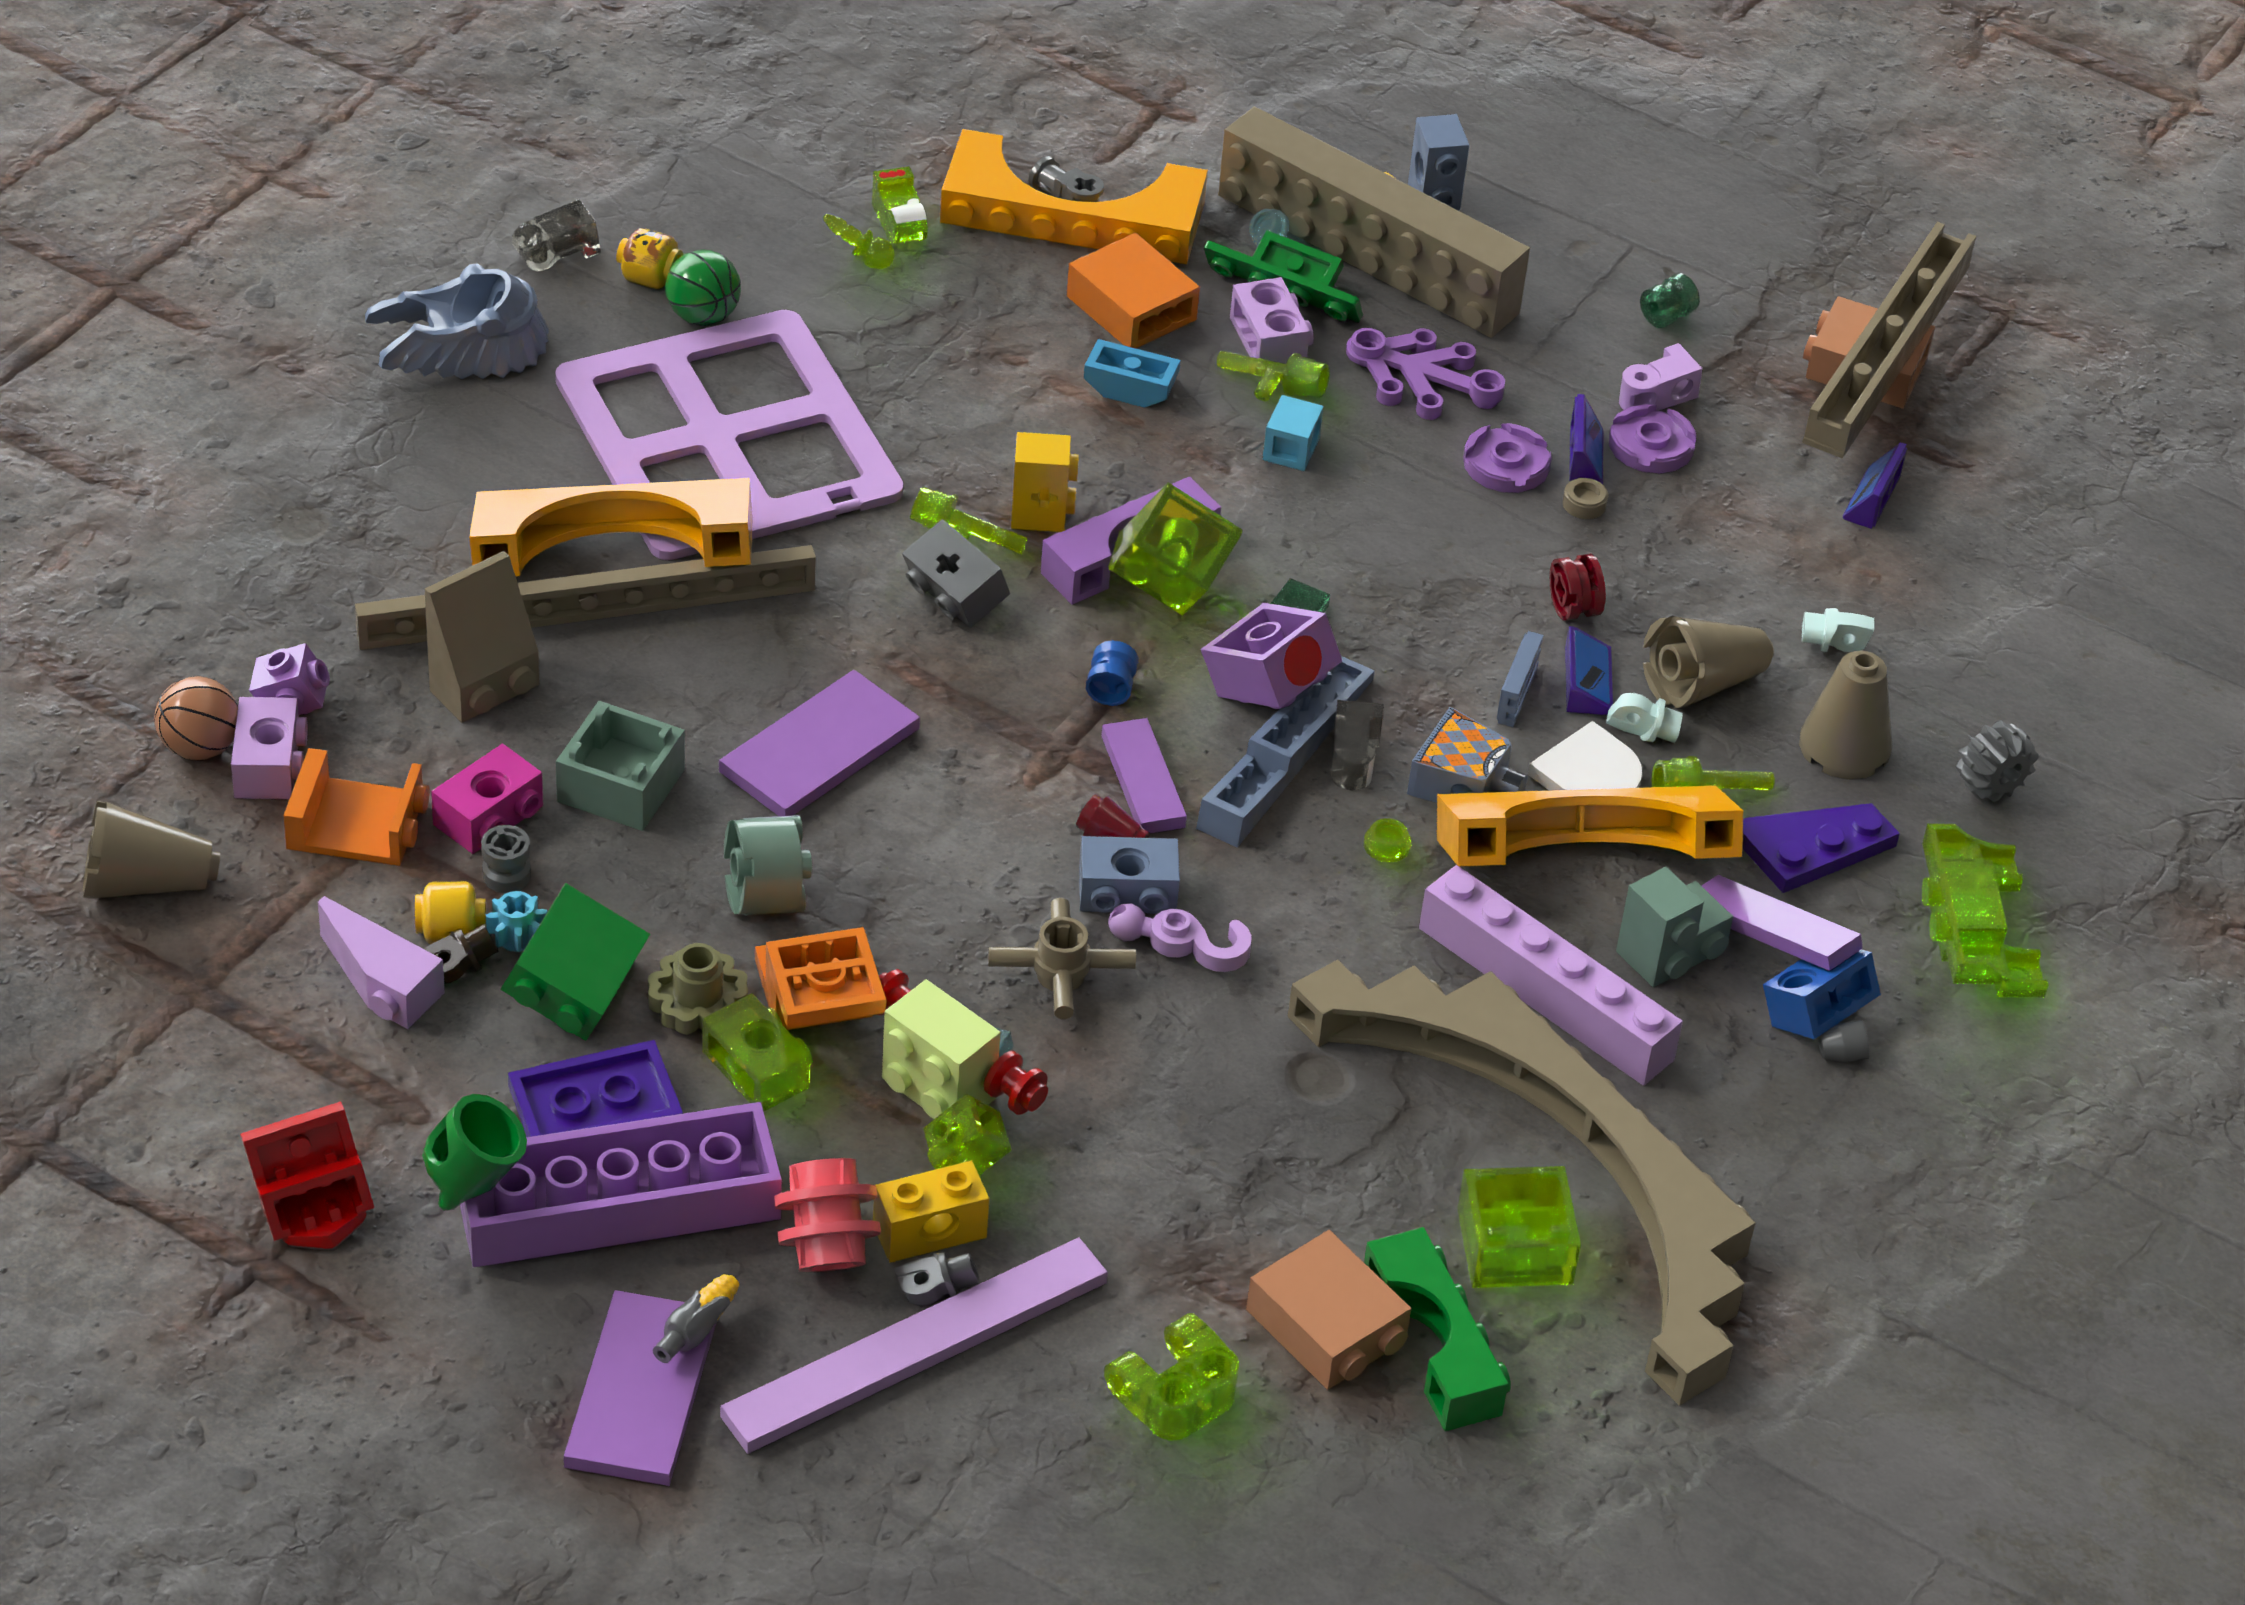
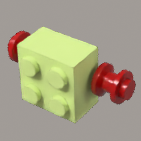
(944, 1051)

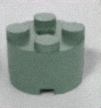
(766, 865)

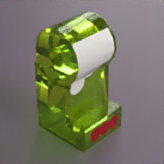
(898, 205)

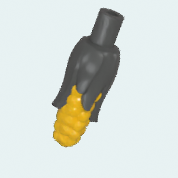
(695, 1318)

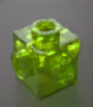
(967, 1133)

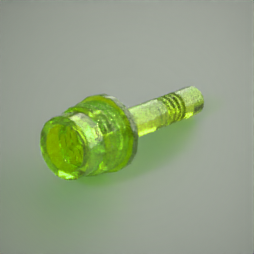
(1298, 375)
(934, 506)
(1689, 772)

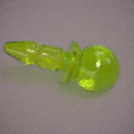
(874, 252)

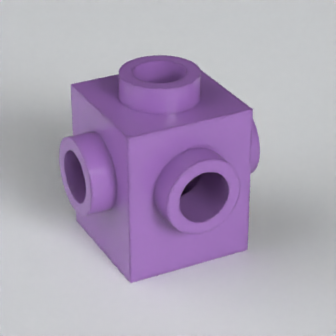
(291, 674)

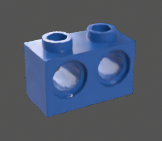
(1813, 1000)

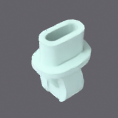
(1838, 629)
(1643, 718)

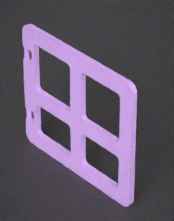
(719, 434)

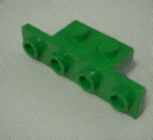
(1303, 269)

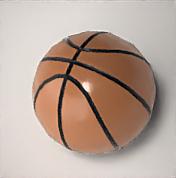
(196, 718)

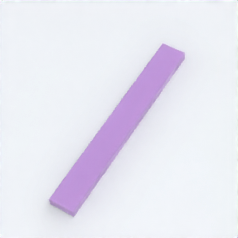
(912, 1345)

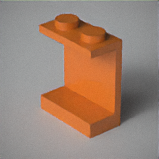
(353, 816)

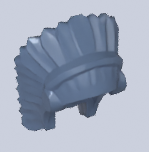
(475, 326)

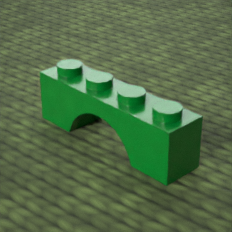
(1463, 1377)

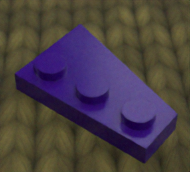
(1815, 842)

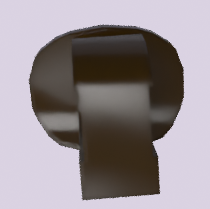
(463, 951)

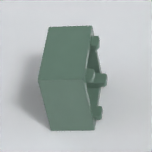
(620, 765)

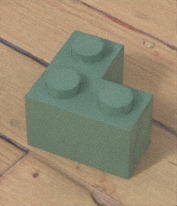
(1670, 927)

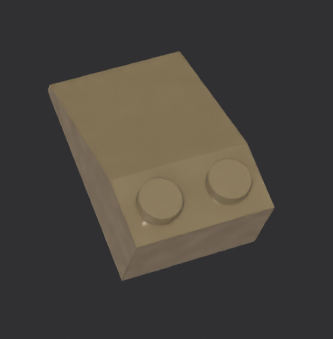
(479, 639)

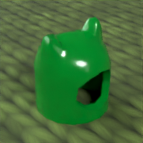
(473, 1149)

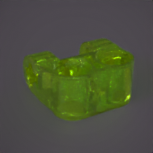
(1186, 1393)

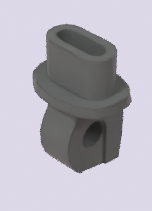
(942, 1276)

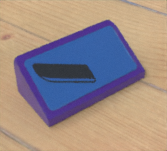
(1585, 442)
(1876, 488)
(1587, 674)

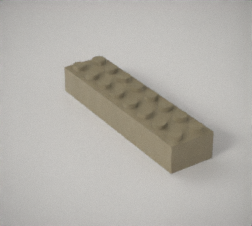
(1375, 221)

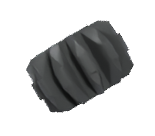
(1997, 760)

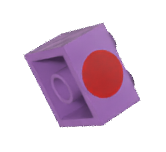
(1272, 655)

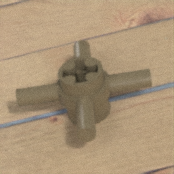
(1062, 957)

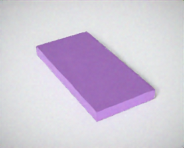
(819, 744)
(632, 1402)

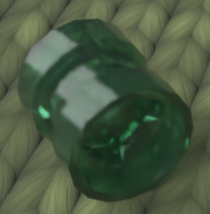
(1669, 300)

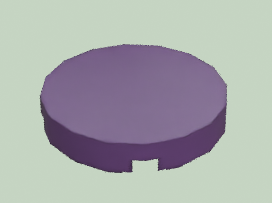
(1652, 439)
(1507, 458)

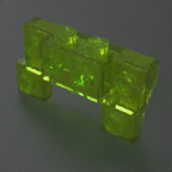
(1970, 915)

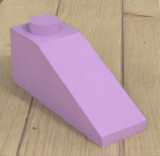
(385, 969)

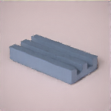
(1519, 679)

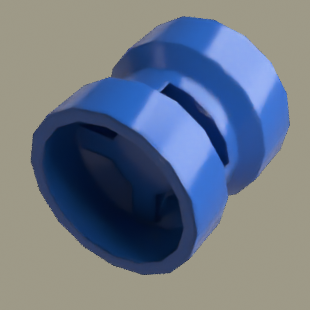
(1112, 673)

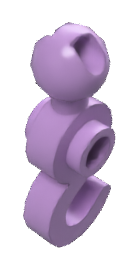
(1179, 934)

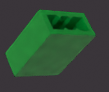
(575, 962)

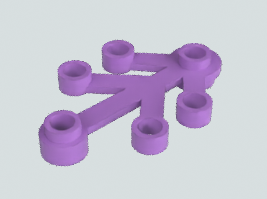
(1375, 351)

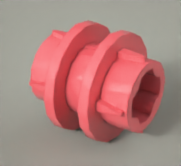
(827, 1215)

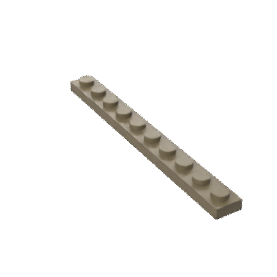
(611, 594)

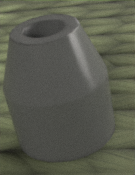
(1845, 1042)

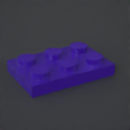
(594, 1090)

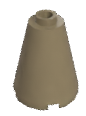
(1702, 658)
(1851, 719)
(143, 856)

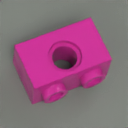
(487, 794)

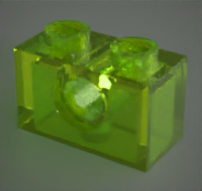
(756, 1052)

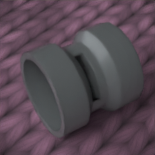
(506, 858)

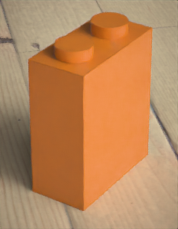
(1133, 291)

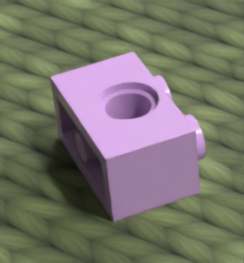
(267, 747)

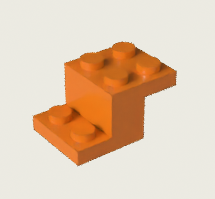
(820, 978)

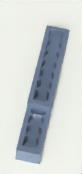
(1278, 754)

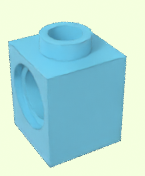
(1292, 432)

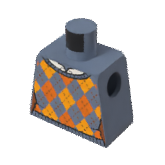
(1463, 759)

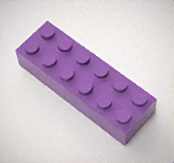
(628, 1185)

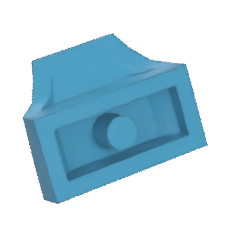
(1130, 373)

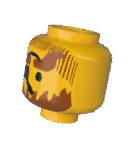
(647, 257)

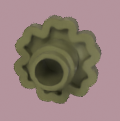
(694, 986)

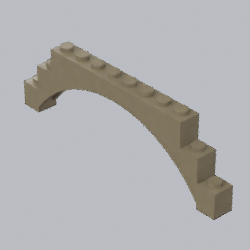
(1494, 1034)

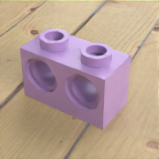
(1269, 320)

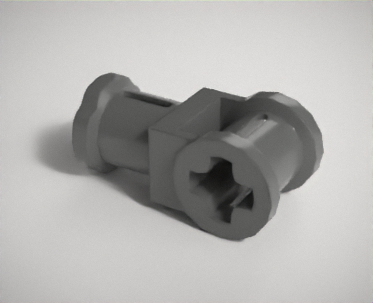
(1069, 185)

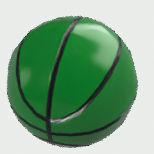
(703, 287)

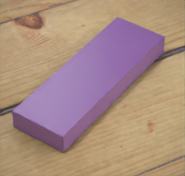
(1143, 775)

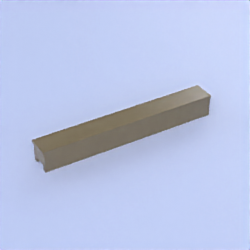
(1888, 342)

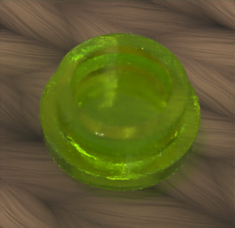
(1387, 840)

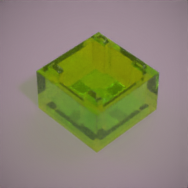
(1518, 1226)

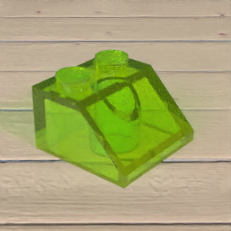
(1174, 548)

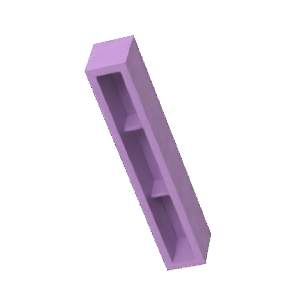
(1551, 975)

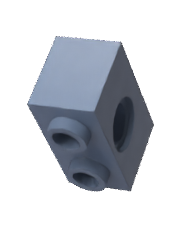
(1439, 158)
(1128, 872)

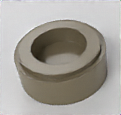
(1585, 498)

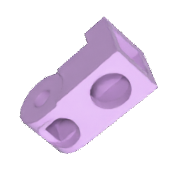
(1661, 381)

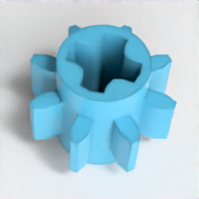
(514, 920)

